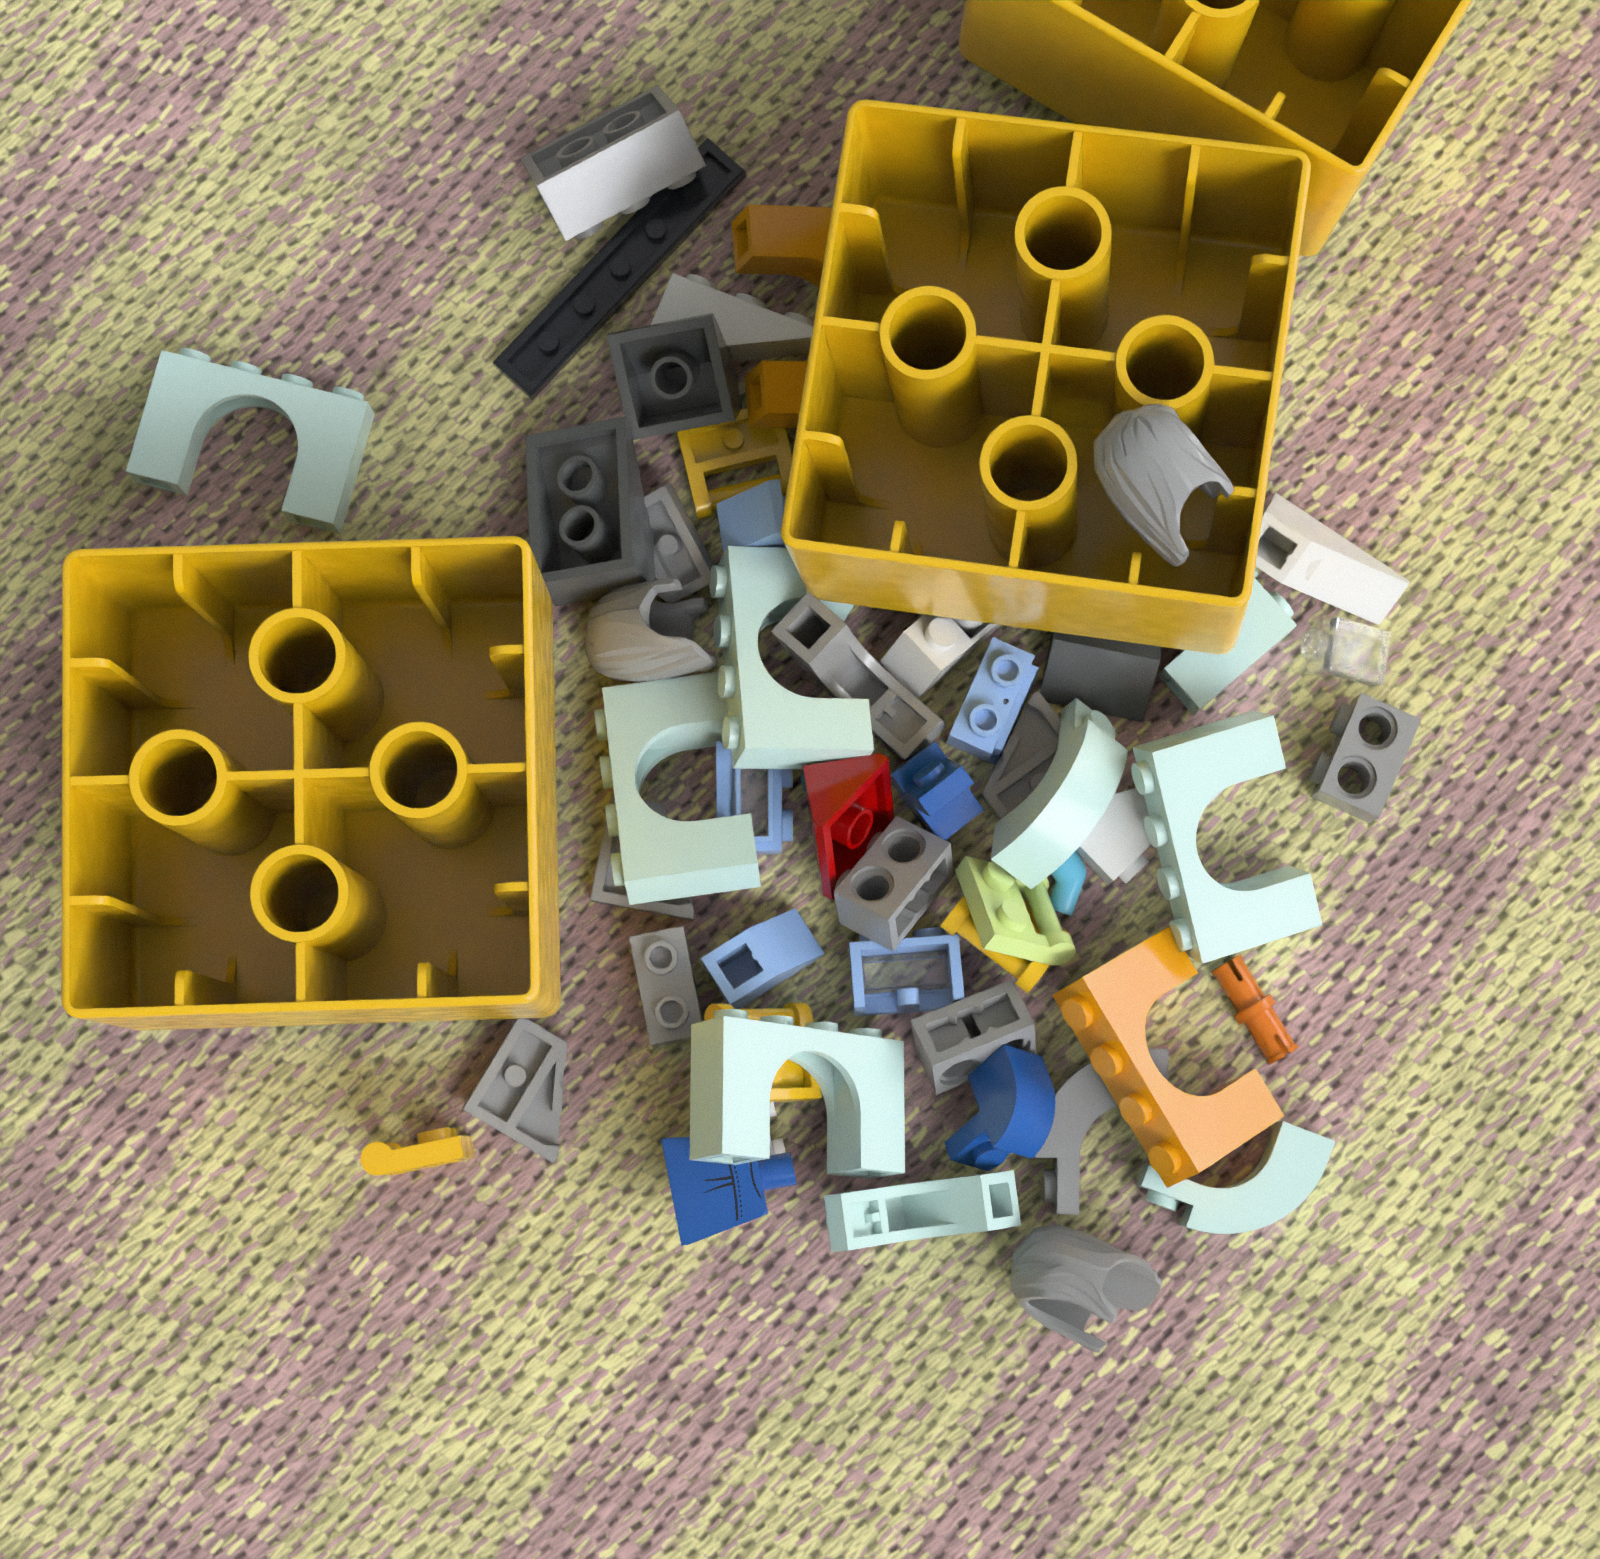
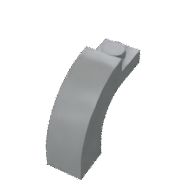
(846, 670)
(1077, 1105)

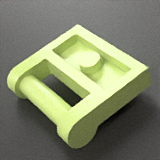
(1002, 917)

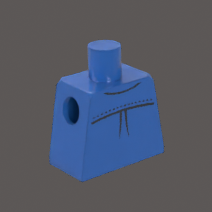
(720, 1195)

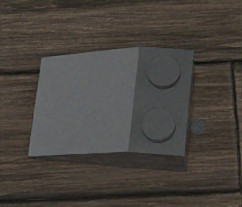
(587, 511)

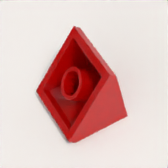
(846, 808)

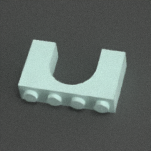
(195, 393)
(1202, 676)
(764, 720)
(1178, 782)
(659, 854)
(855, 1070)

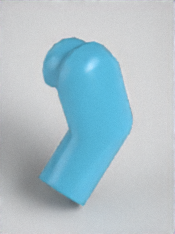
(1068, 884)

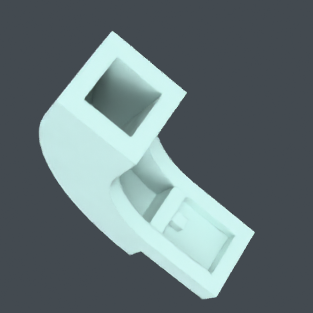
(1066, 802)
(1275, 1188)
(922, 1210)

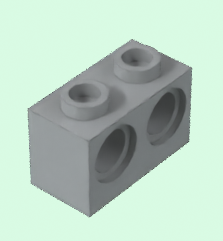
(1374, 763)
(902, 870)
(666, 985)
(967, 1032)

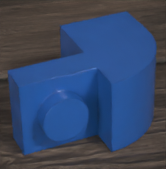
(936, 791)
(1014, 1109)

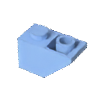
(753, 517)
(761, 958)

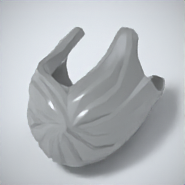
(1150, 469)
(644, 638)
(1072, 1275)

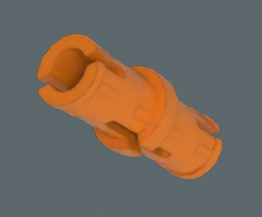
(1254, 1009)

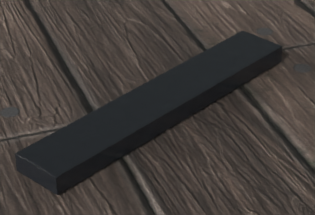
(616, 273)

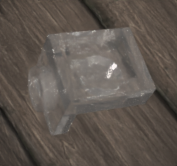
(1345, 651)

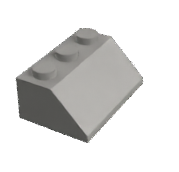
(614, 163)

